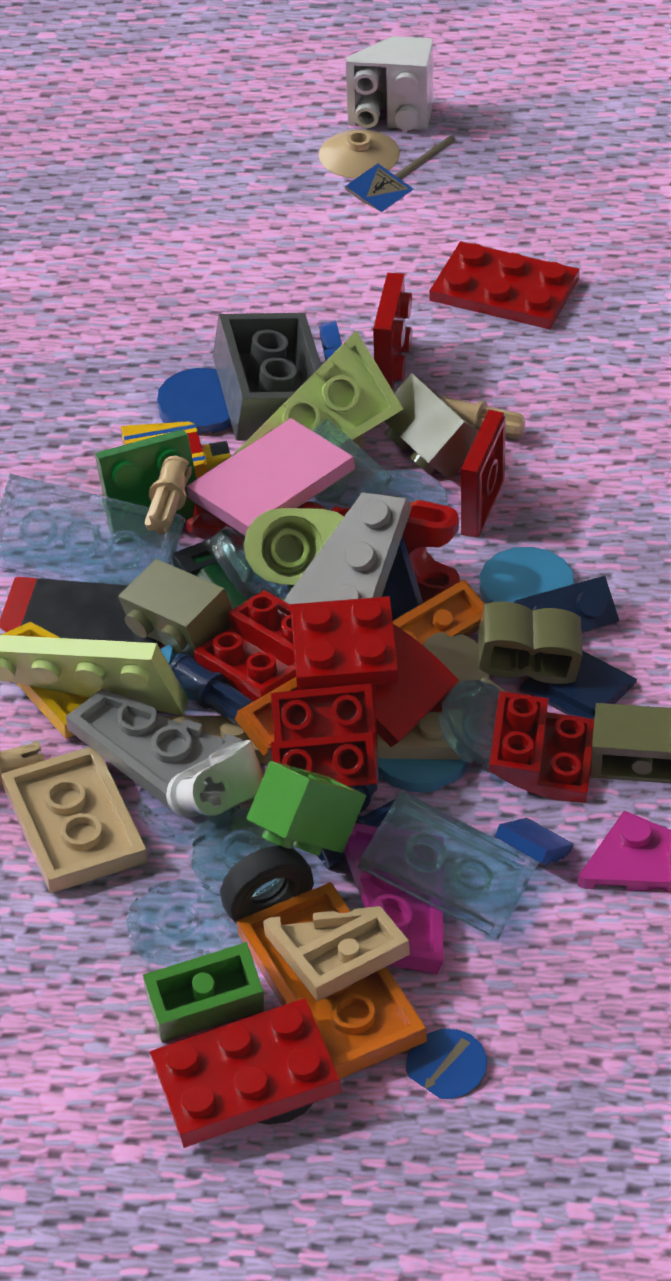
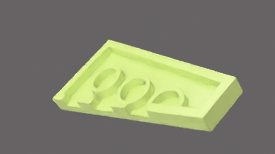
(344, 390)
(88, 666)

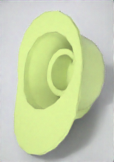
(286, 541)

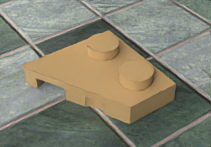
(338, 947)

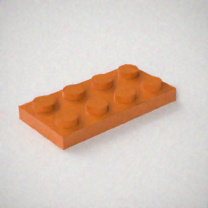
(357, 1023)

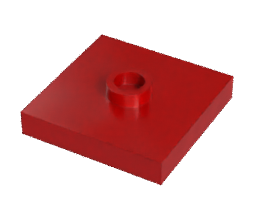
(483, 474)

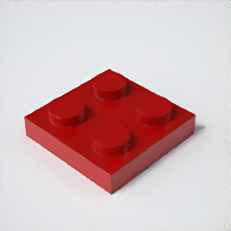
(390, 332)
(344, 643)

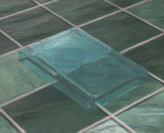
(448, 864)

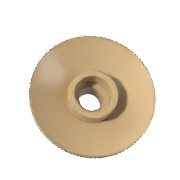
(357, 151)

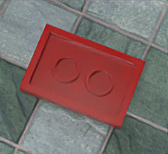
(504, 285)
(245, 1072)

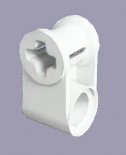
(216, 783)

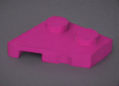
(631, 855)

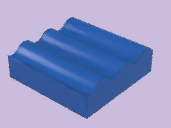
(534, 840)

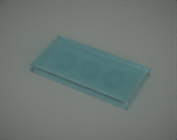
(78, 534)

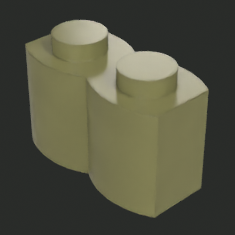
(529, 642)

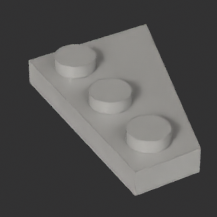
(357, 554)
(140, 741)

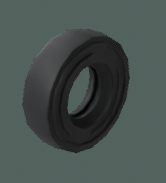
(258, 869)

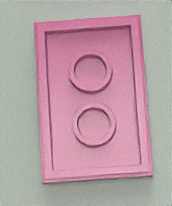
(271, 474)

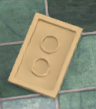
(74, 819)

